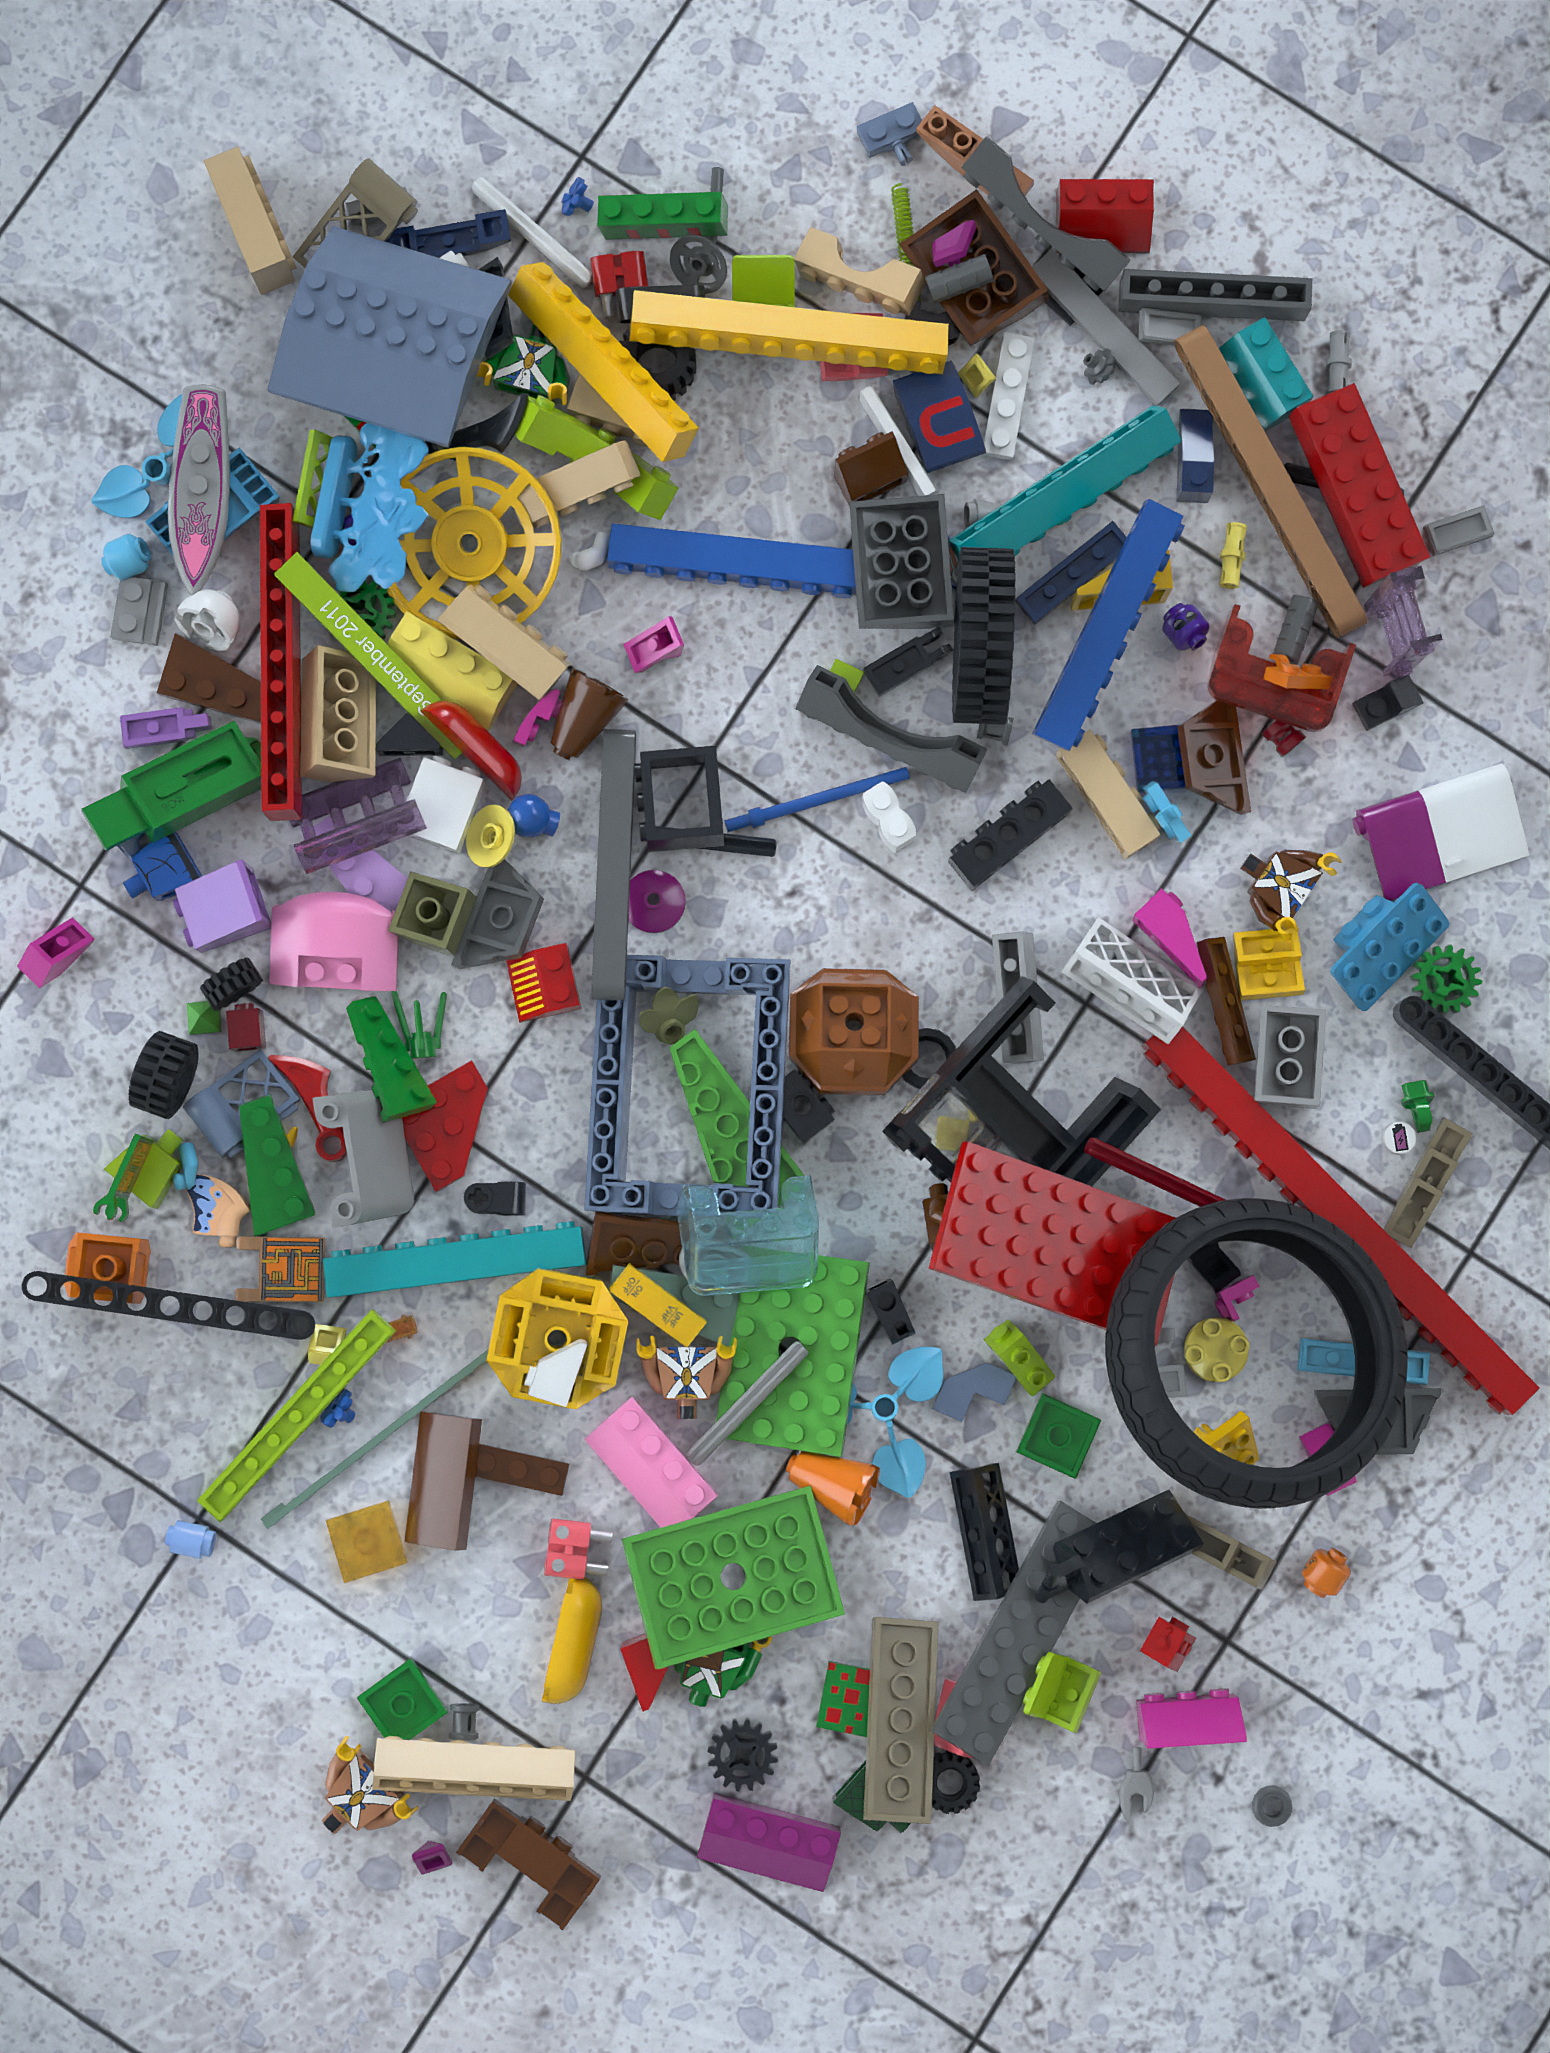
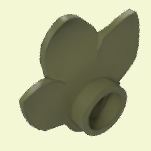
(669, 1012)

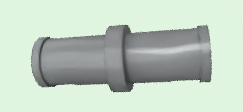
(1339, 360)

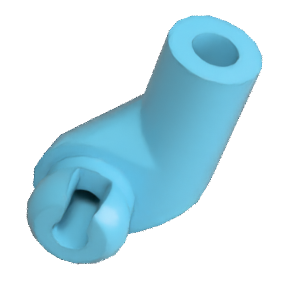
(189, 1165)

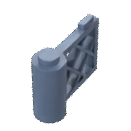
(219, 1120)

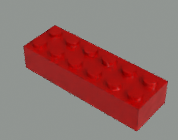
(1358, 485)

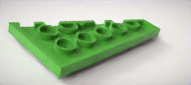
(719, 1113)

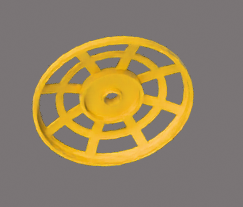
(486, 527)

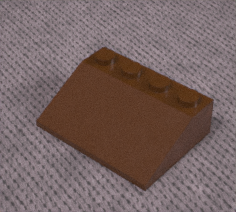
(994, 305)

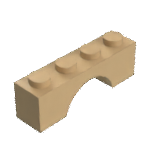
(892, 286)

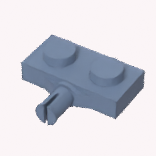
(891, 132)

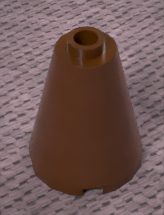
(584, 713)

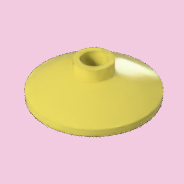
(490, 836)

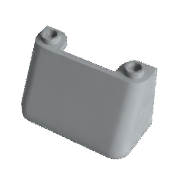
(374, 1155)

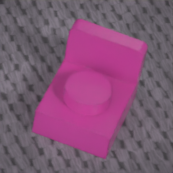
(1238, 1291)

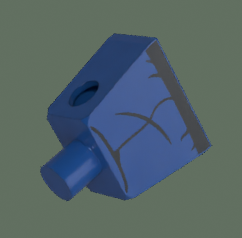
(162, 868)

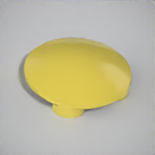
(1216, 1349)

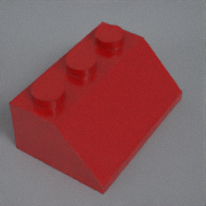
(1108, 210)

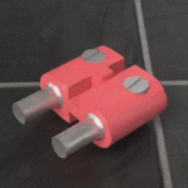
(568, 1549)

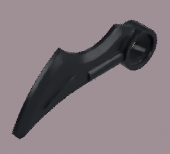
(492, 432)

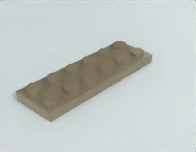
(901, 1720)

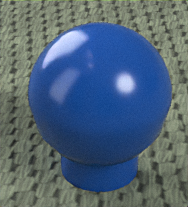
(533, 816)

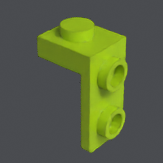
(1019, 1357)

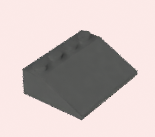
(902, 563)

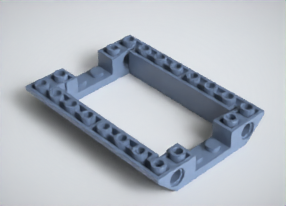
(612, 1079)

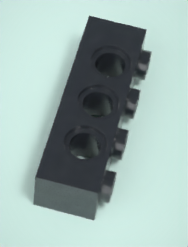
(975, 870)

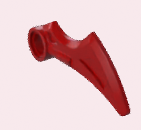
(311, 1082)

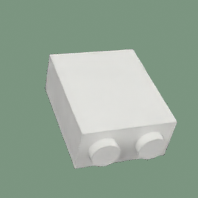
(446, 802)

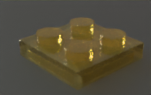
(366, 1541)

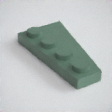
(716, 1309)

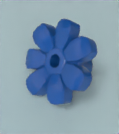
(576, 198)
(338, 1410)

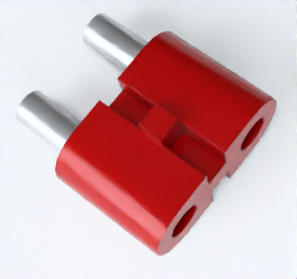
(617, 272)

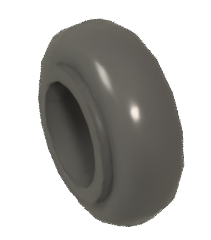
(1259, 1799)

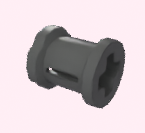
(996, 731)
(464, 1721)

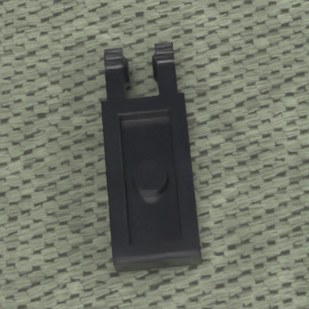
(904, 662)

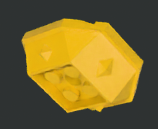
(557, 1302)

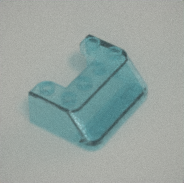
(749, 1247)

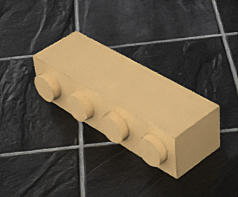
(582, 481)
(1109, 795)

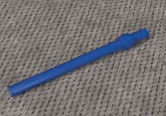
(756, 817)

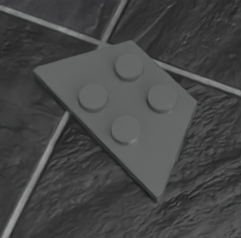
(499, 919)
(1409, 1423)

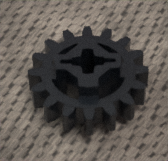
(751, 1766)

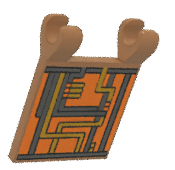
(288, 1269)

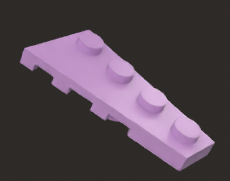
(367, 874)

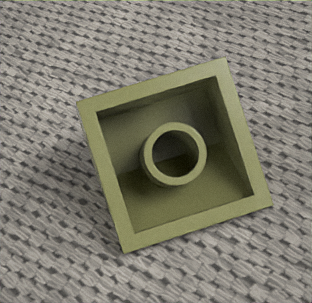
(432, 913)

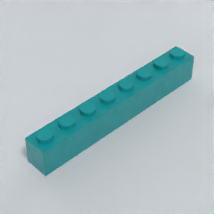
(1074, 484)
(454, 1261)

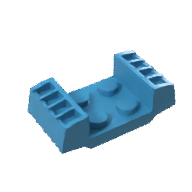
(247, 493)

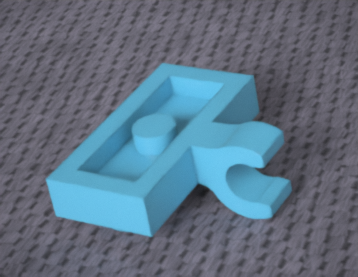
(1168, 813)

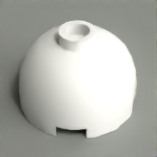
(209, 617)

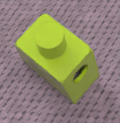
(157, 1171)

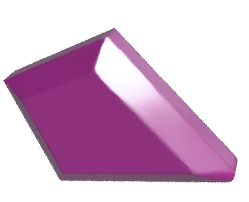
(953, 244)

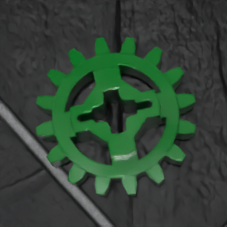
(367, 599)
(1453, 969)

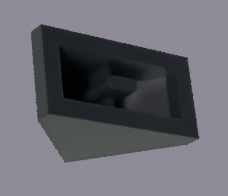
(408, 739)

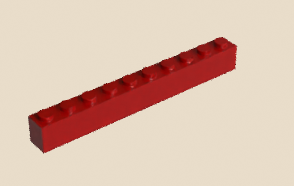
(279, 668)

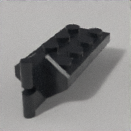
(1120, 1549)

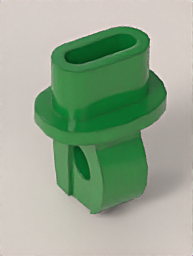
(1418, 1099)

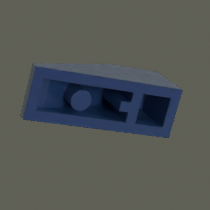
(1195, 456)

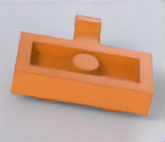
(1293, 676)

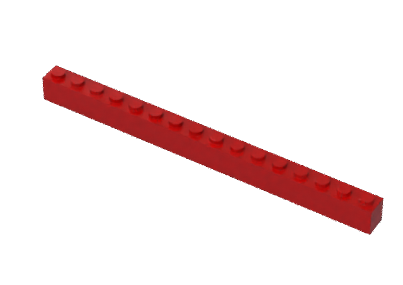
(1313, 1189)

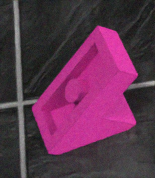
(654, 645)

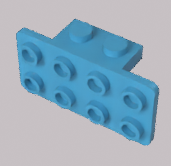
(1385, 943)

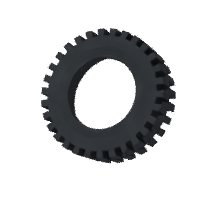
(983, 635)

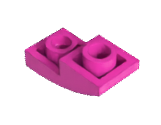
(543, 710)

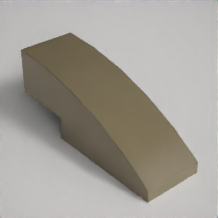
(1232, 1555)

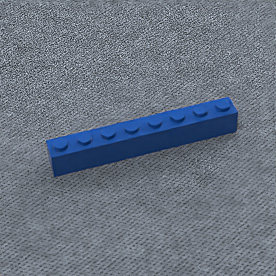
(731, 559)
(1108, 624)

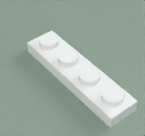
(1008, 395)

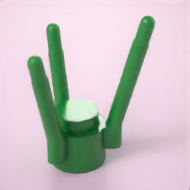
(421, 1043)

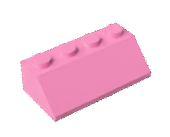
(650, 1465)

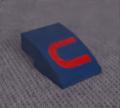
(939, 417)

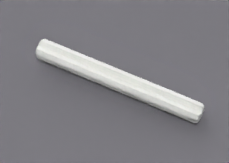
(533, 233)

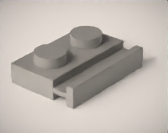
(139, 611)

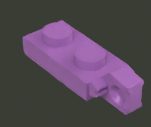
(162, 727)

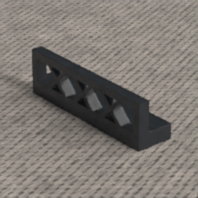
(981, 1533)

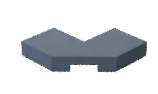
(959, 1389)

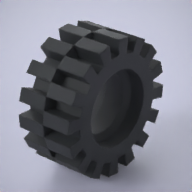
(231, 983)
(969, 1788)

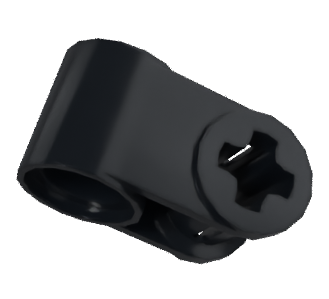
(503, 1199)

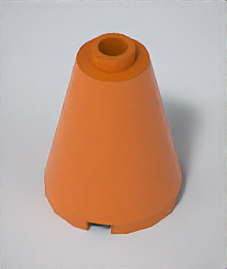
(836, 1483)

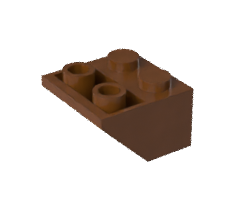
(870, 468)

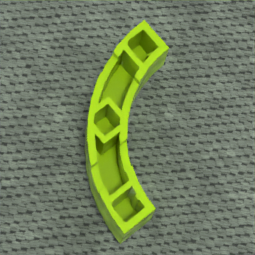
(557, 431)

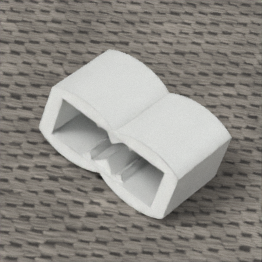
(883, 810)

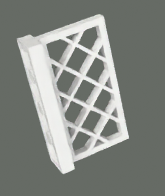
(1124, 990)

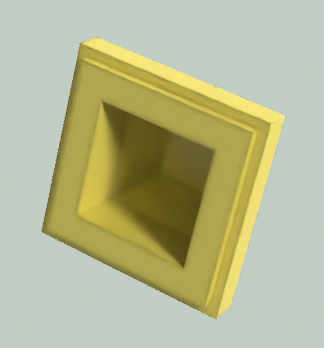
(976, 375)

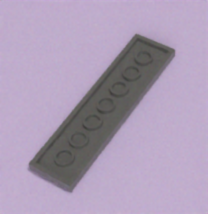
(1010, 1648)

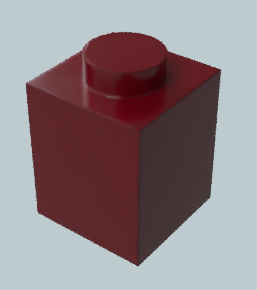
(245, 1028)

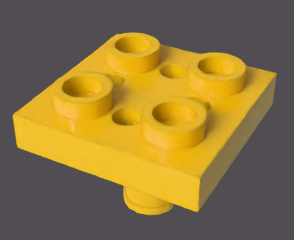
(1232, 1438)

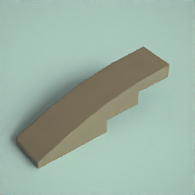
(1427, 1182)

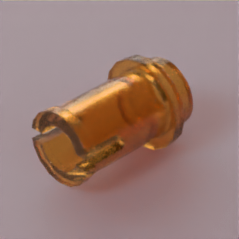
(405, 1327)

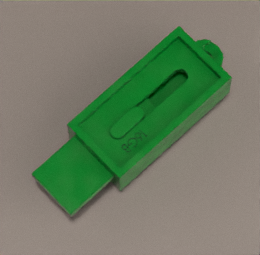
(179, 788)

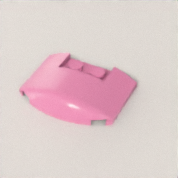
(333, 943)

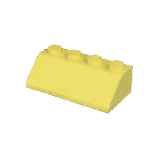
(452, 669)

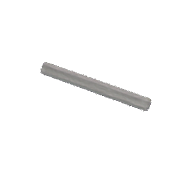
(747, 1403)

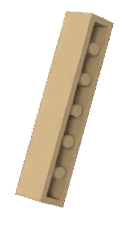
(474, 1769)

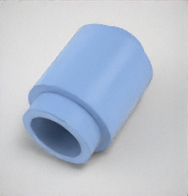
(190, 1539)

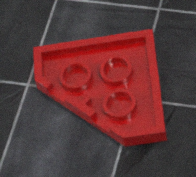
(447, 1131)

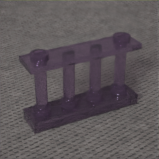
(1402, 621)
(364, 834)

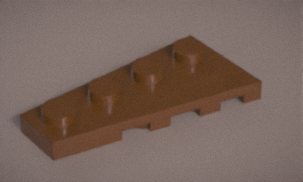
(209, 682)
(632, 1240)

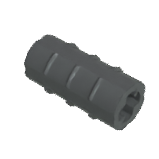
(959, 278)
(1296, 628)

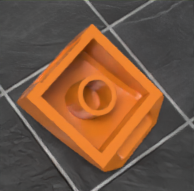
(108, 1259)

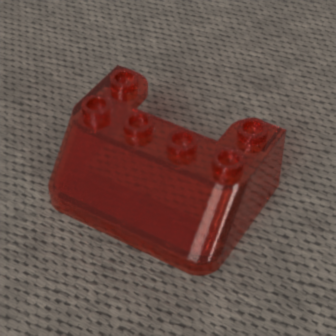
(1239, 680)

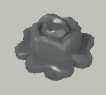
(1099, 366)

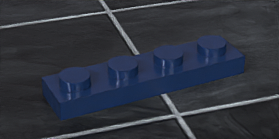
(1072, 573)

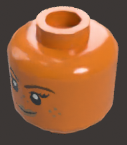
(1326, 1572)

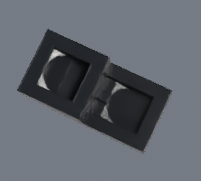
(1214, 1266)

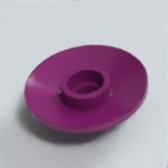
(662, 915)

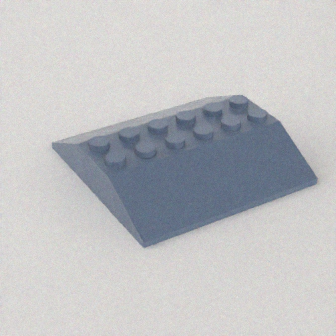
(387, 335)

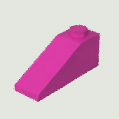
(1169, 929)

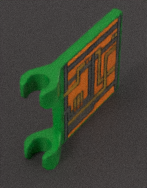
(125, 1179)

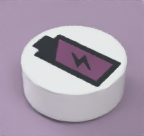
(1399, 1138)

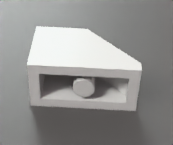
(556, 1373)

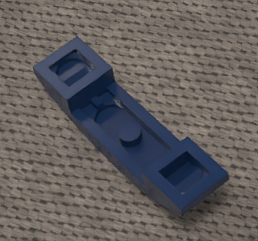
(465, 237)

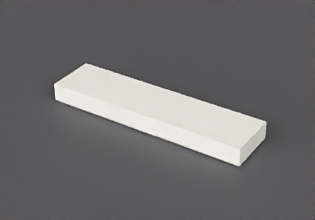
(885, 424)

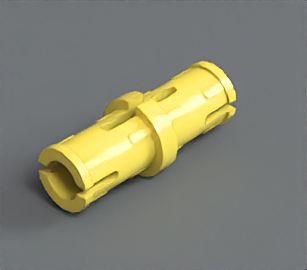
(1233, 555)

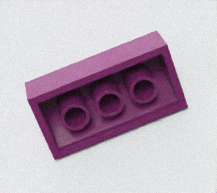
(769, 1842)

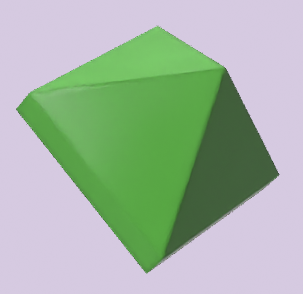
(203, 1018)

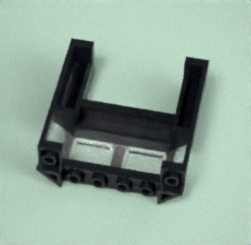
(984, 1104)

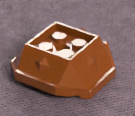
(851, 1060)

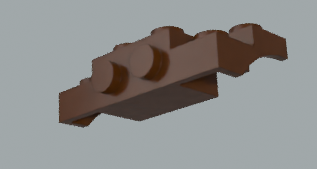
(534, 1854)

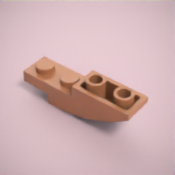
(957, 143)

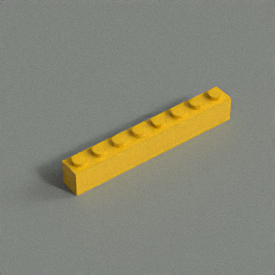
(603, 361)

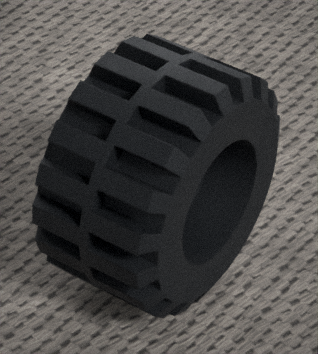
(675, 378)
(163, 1075)

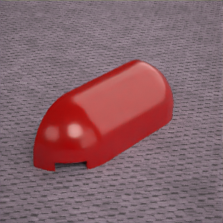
(476, 745)

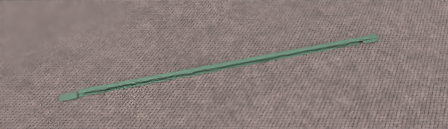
(282, 1510)

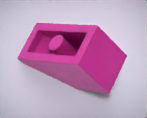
(54, 952)

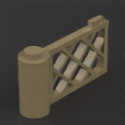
(377, 193)

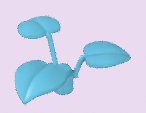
(123, 488)
(920, 1377)

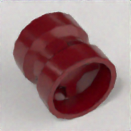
(1277, 731)

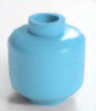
(126, 556)

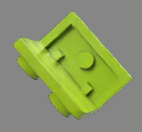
(764, 279)
(1061, 1691)

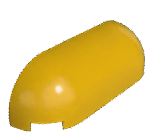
(573, 1642)

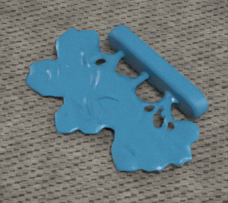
(378, 514)

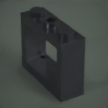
(679, 838)

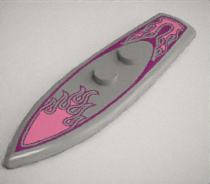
(199, 484)

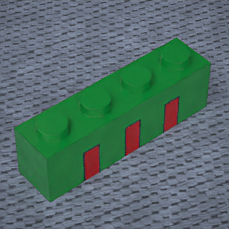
(662, 215)

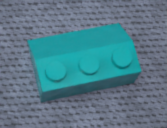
(1265, 373)

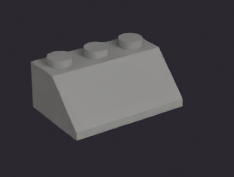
(1290, 1056)

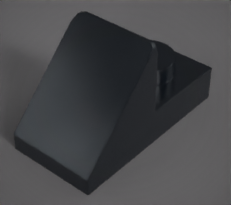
(1387, 702)

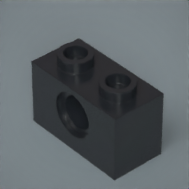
(816, 1119)

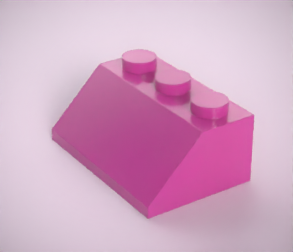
(1190, 1719)

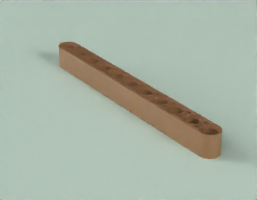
(1270, 481)

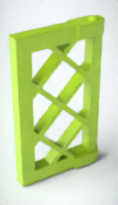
(309, 465)

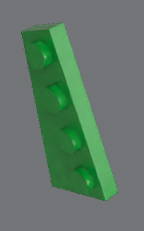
(392, 1068)
(273, 1175)

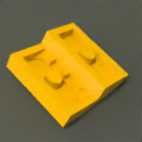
(1268, 964)

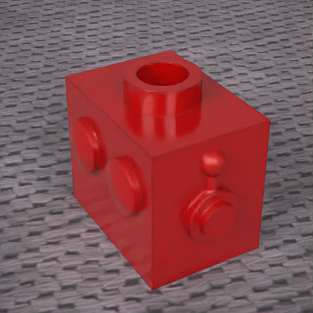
(1168, 1643)

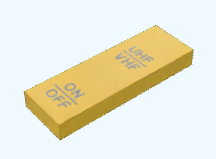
(658, 1305)

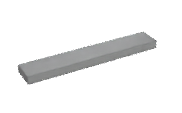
(1105, 328)

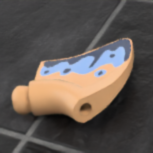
(217, 1209)

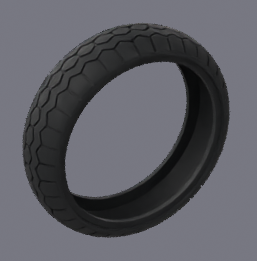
(1373, 1325)

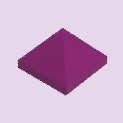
(431, 1857)

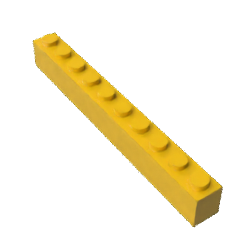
(789, 332)

